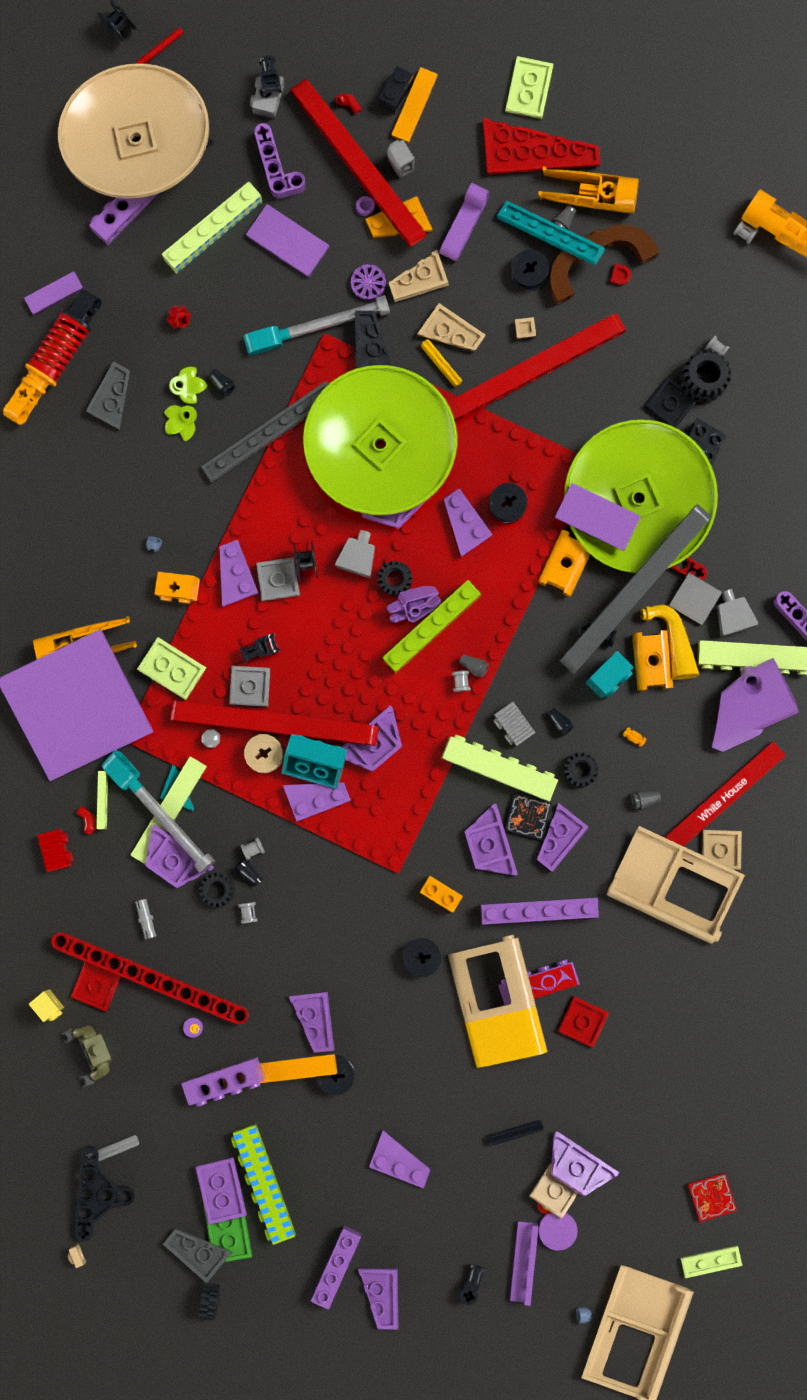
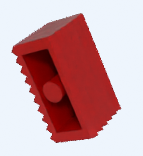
(55, 850)

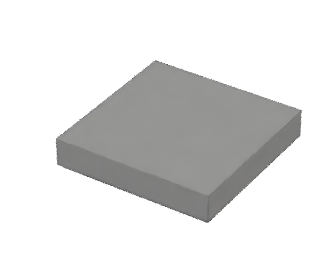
(278, 579)
(695, 598)
(250, 686)

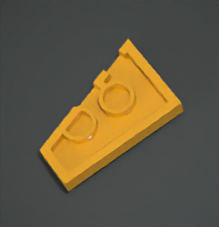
(381, 226)

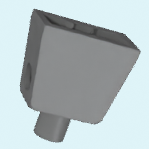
(357, 555)
(734, 614)

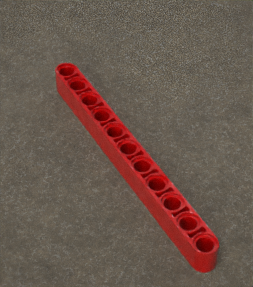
(358, 162)
(536, 367)
(274, 723)
(140, 978)

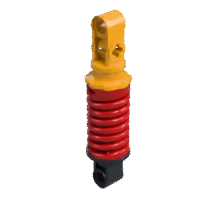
(45, 363)

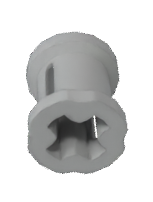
(745, 232)
(715, 345)
(461, 681)
(252, 848)
(248, 912)

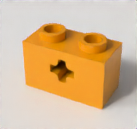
(168, 582)
(441, 894)

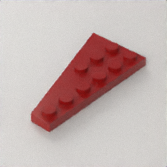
(527, 150)

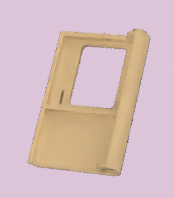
(648, 873)

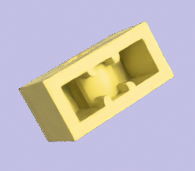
(47, 1006)

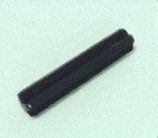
(515, 1132)

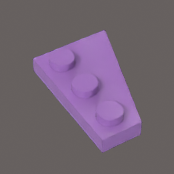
(465, 522)
(235, 574)
(314, 798)
(562, 836)
(315, 1017)
(398, 1162)
(382, 1291)

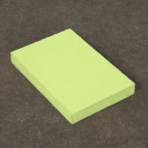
(529, 87)
(171, 668)

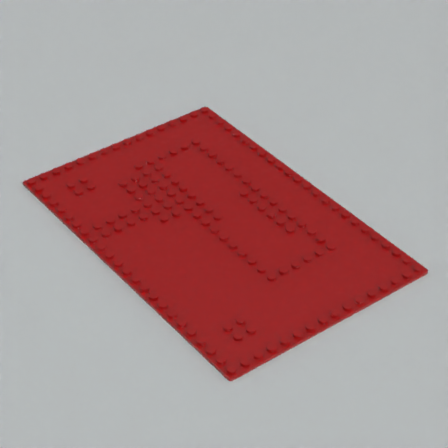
(341, 623)

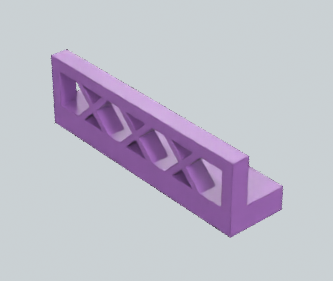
(524, 1262)

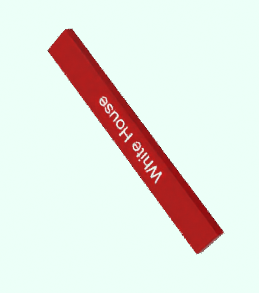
(726, 795)

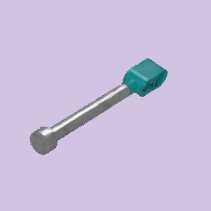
(272, 338)
(126, 777)

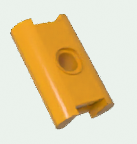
(555, 573)
(659, 648)

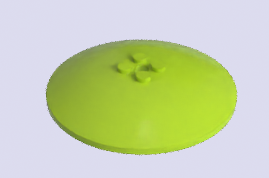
(371, 407)
(649, 461)

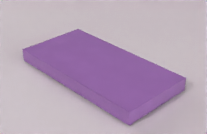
(287, 240)
(597, 516)

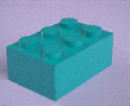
(611, 673)
(314, 761)

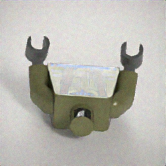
(94, 1050)

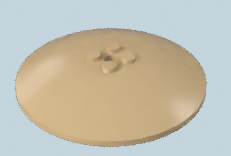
(126, 104)

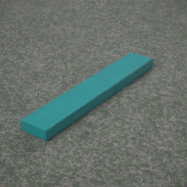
(550, 233)

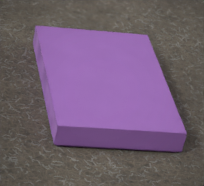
(221, 1190)

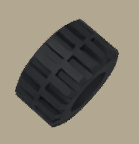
(711, 363)

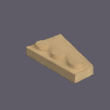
(422, 278)
(451, 329)

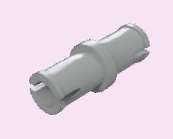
(145, 919)

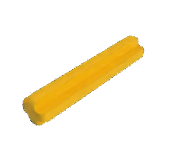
(441, 363)

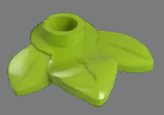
(190, 385)
(178, 423)

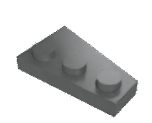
(110, 396)
(198, 1254)

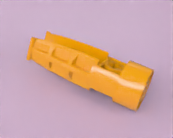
(623, 194)
(787, 227)
(47, 644)

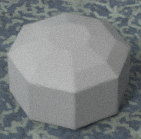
(211, 738)

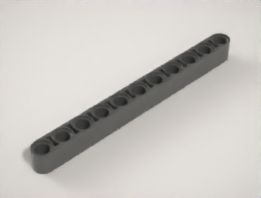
(635, 588)

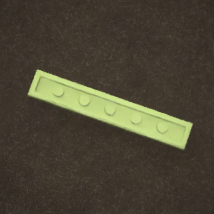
(172, 803)

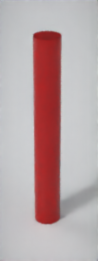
(161, 46)

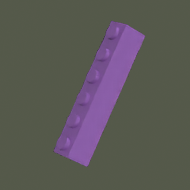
(539, 910)

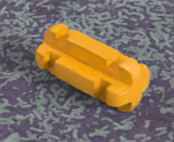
(634, 737)

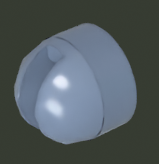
(153, 543)
(583, 1315)

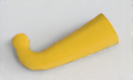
(682, 658)

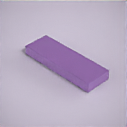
(53, 293)

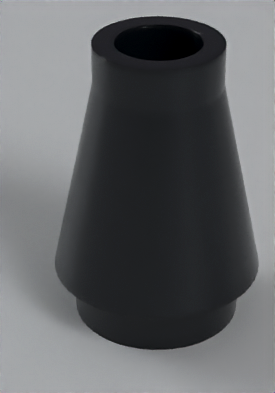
(223, 384)
(560, 722)
(248, 872)

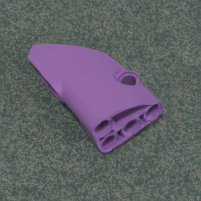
(752, 705)

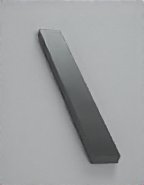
(261, 436)

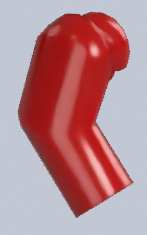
(349, 101)
(90, 820)

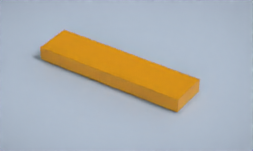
(414, 105)

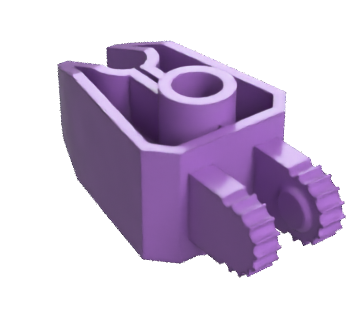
(414, 604)

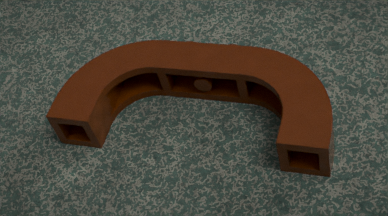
(624, 235)

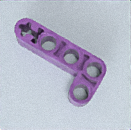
(273, 161)
(465, 222)
(800, 624)

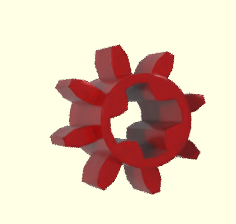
(178, 317)

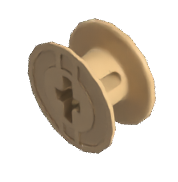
(253, 750)

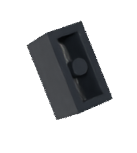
(395, 89)

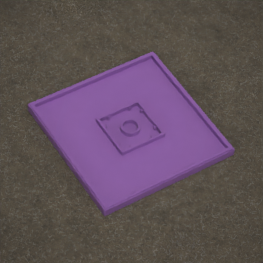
(75, 705)

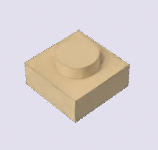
(525, 328)
(76, 1256)

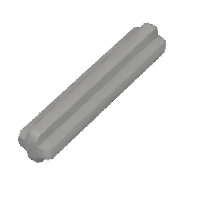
(115, 1148)

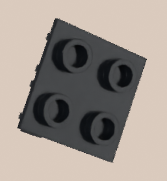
(707, 439)

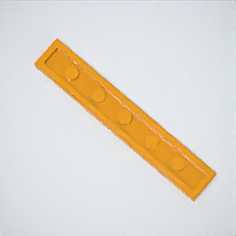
(296, 1068)

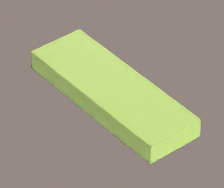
(102, 800)
(711, 1261)

